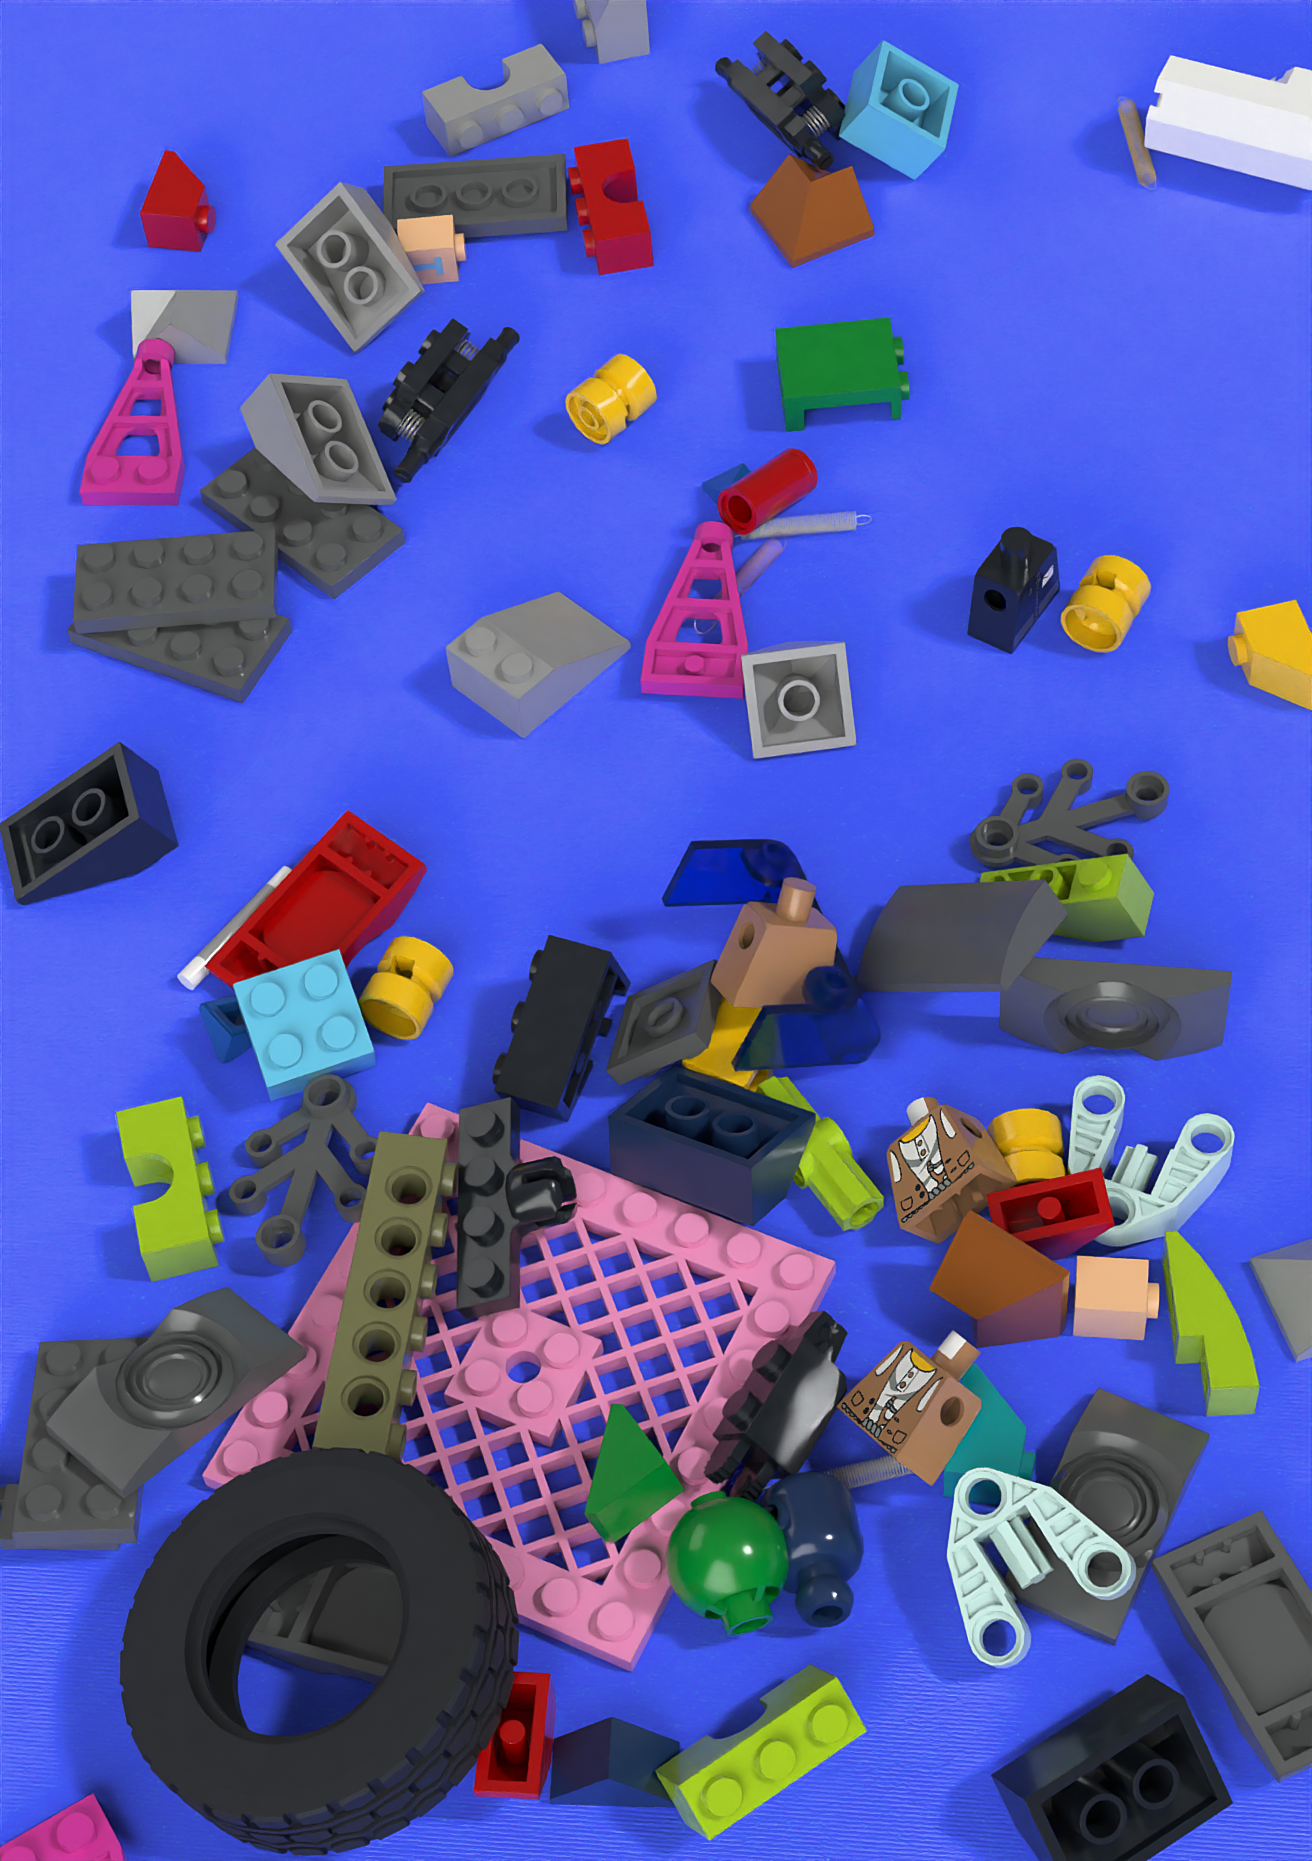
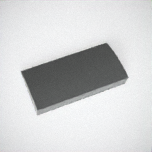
(958, 936)

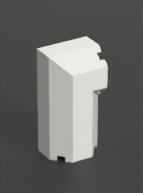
(1235, 120)

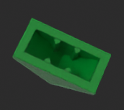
(628, 1478)

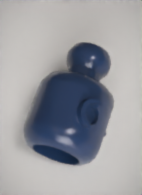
(820, 1543)

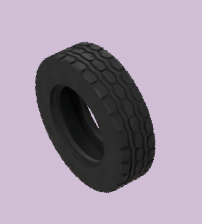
(414, 1729)

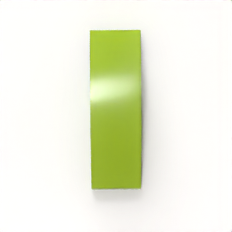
(1208, 1331)

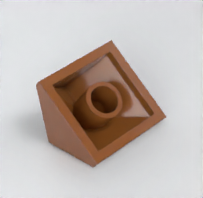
(811, 210)
(1002, 1285)

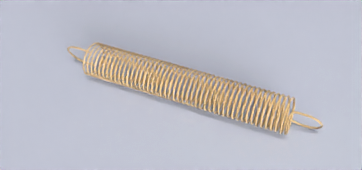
(1139, 132)

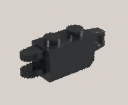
(780, 1407)

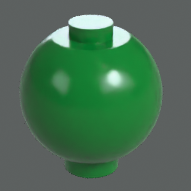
(728, 1561)

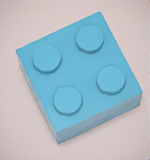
(899, 110)
(304, 1024)

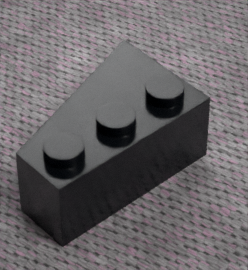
(558, 1027)

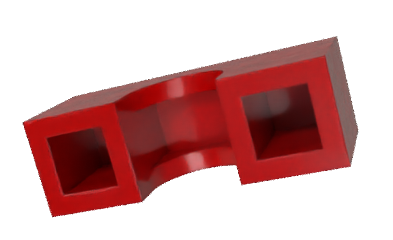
(610, 207)

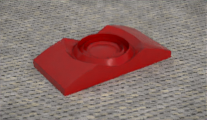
(332, 900)

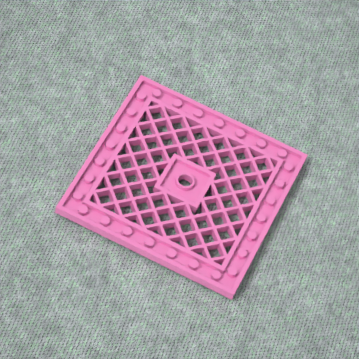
(620, 1615)

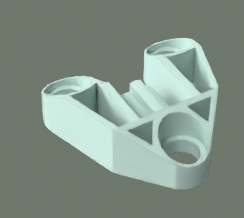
(1182, 1184)
(978, 1582)

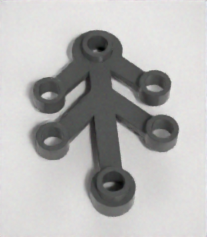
(1062, 824)
(326, 1106)

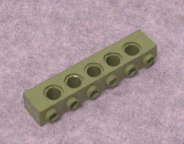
(400, 1168)

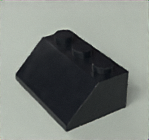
(1115, 1780)

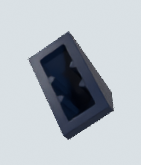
(611, 1766)

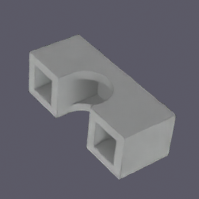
(470, 117)

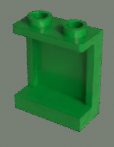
(839, 367)

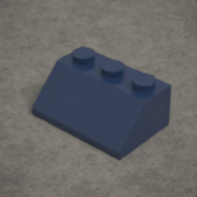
(709, 1143)

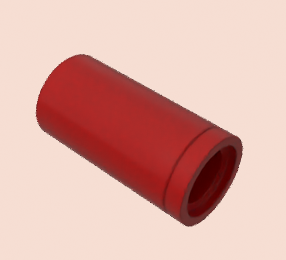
(767, 491)

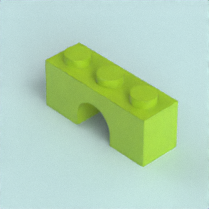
(177, 1229)
(732, 1776)

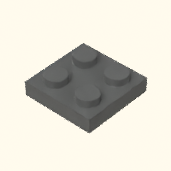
(665, 1024)

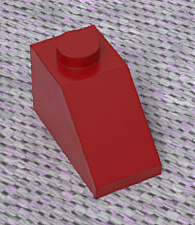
(177, 208)
(1055, 1213)
(522, 1745)

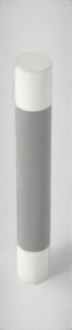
(196, 969)

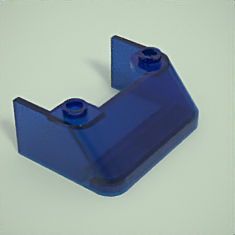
(836, 1019)

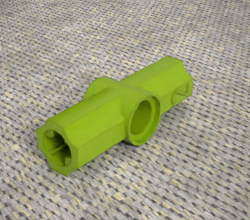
(829, 1164)

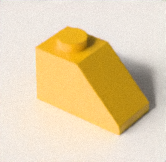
(1275, 651)

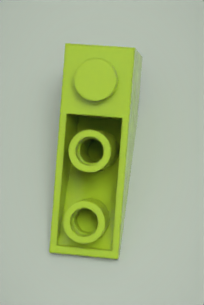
(1101, 894)

